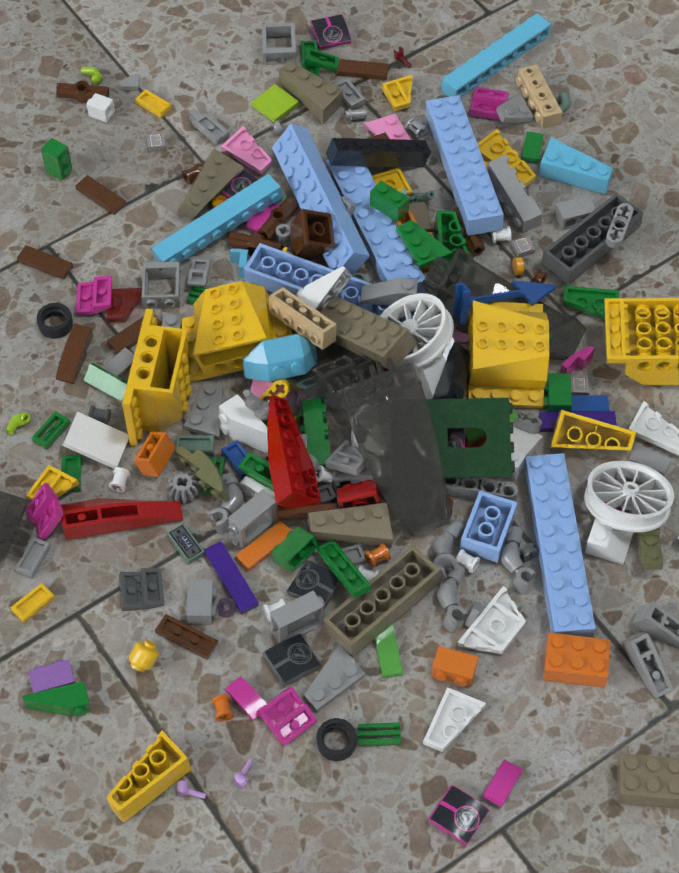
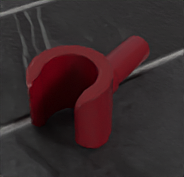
(400, 56)

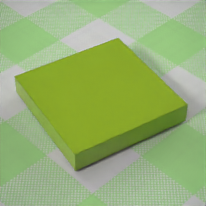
(275, 103)

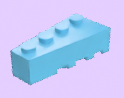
(574, 168)

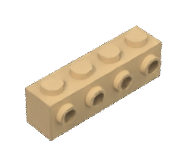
(539, 96)
(302, 318)

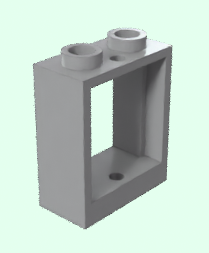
(271, 55)
(153, 270)
(252, 519)
(298, 616)

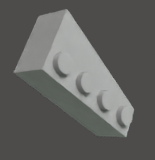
(513, 195)

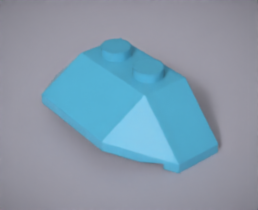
(280, 358)

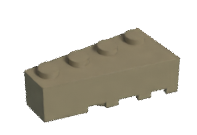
(312, 91)
(211, 180)
(353, 525)

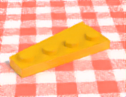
(495, 146)

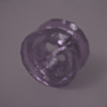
(221, 610)

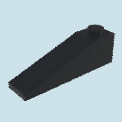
(454, 375)

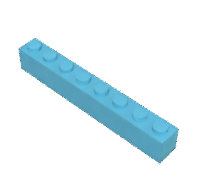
(496, 56)
(218, 221)

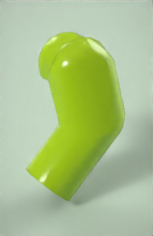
(93, 71)
(17, 421)

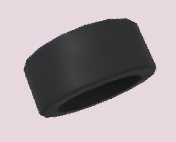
(56, 331)
(341, 724)

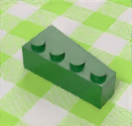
(448, 231)
(315, 426)

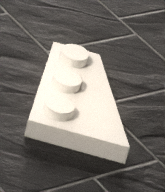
(655, 430)
(451, 718)

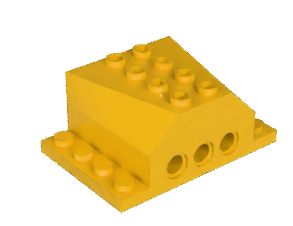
(228, 327)
(644, 338)
(508, 352)
(157, 379)

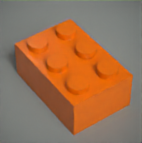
(576, 660)

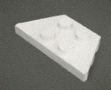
(494, 626)

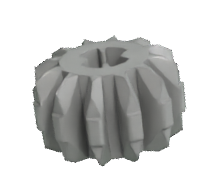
(183, 486)

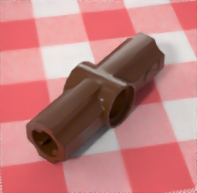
(81, 91)
(277, 217)
(250, 242)
(473, 242)

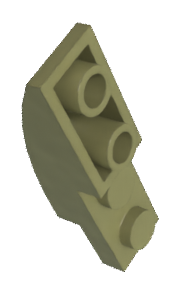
(205, 471)
(650, 549)

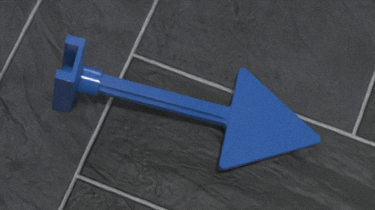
(530, 291)

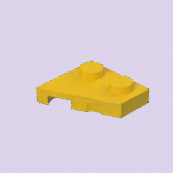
(399, 92)
(57, 480)

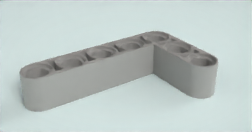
(498, 488)

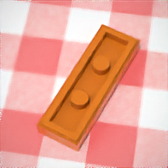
(262, 546)

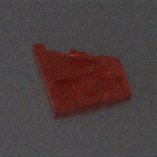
(123, 304)

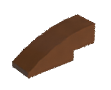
(74, 353)

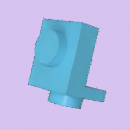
(239, 256)

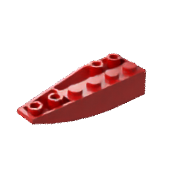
(289, 460)
(115, 515)

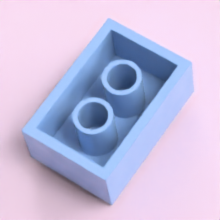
(488, 526)

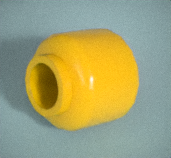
(143, 655)

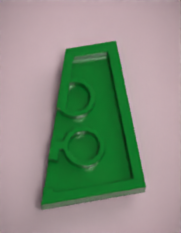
(421, 244)
(588, 299)

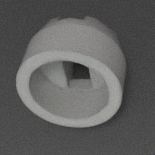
(278, 127)

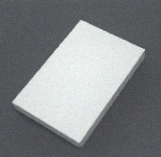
(96, 440)

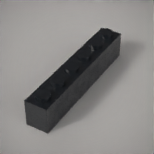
(378, 152)

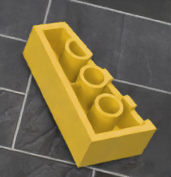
(586, 433)
(149, 777)

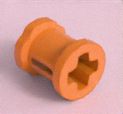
(377, 555)
(222, 707)

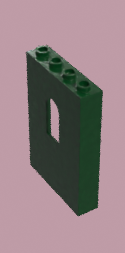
(488, 414)

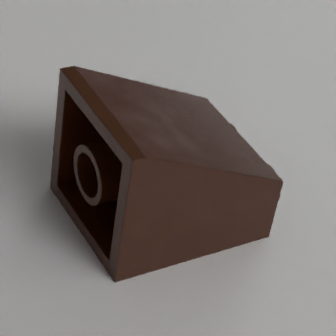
(311, 234)

